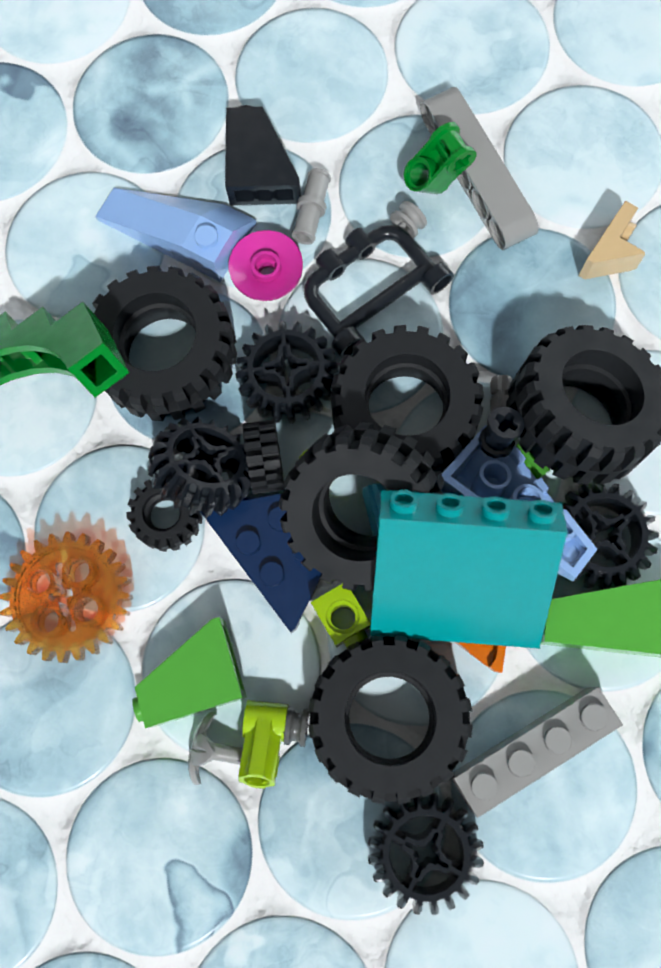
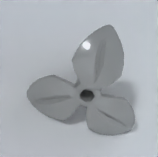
(205, 751)

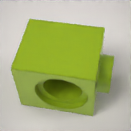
(336, 599)

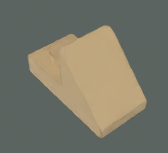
(613, 251)

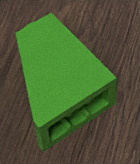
(192, 679)

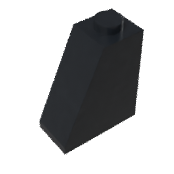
(256, 161)

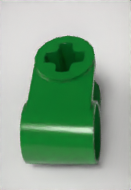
(440, 159)

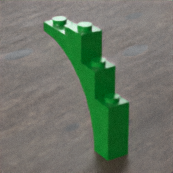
(70, 346)

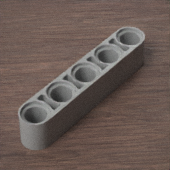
(487, 179)

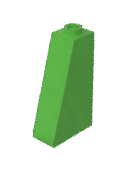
(608, 620)

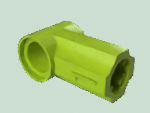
(262, 743)

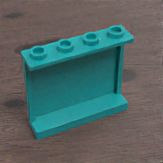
(466, 568)

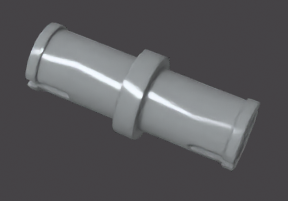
(311, 206)

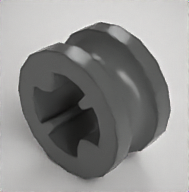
(296, 727)

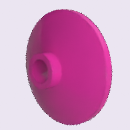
(261, 251)

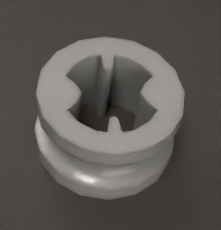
(409, 218)

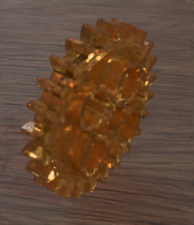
(31, 608)

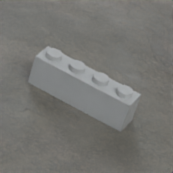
(535, 750)

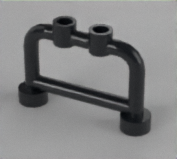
(360, 246)

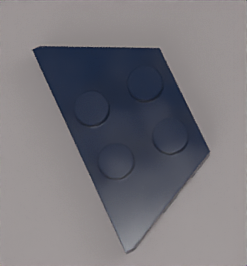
(261, 548)

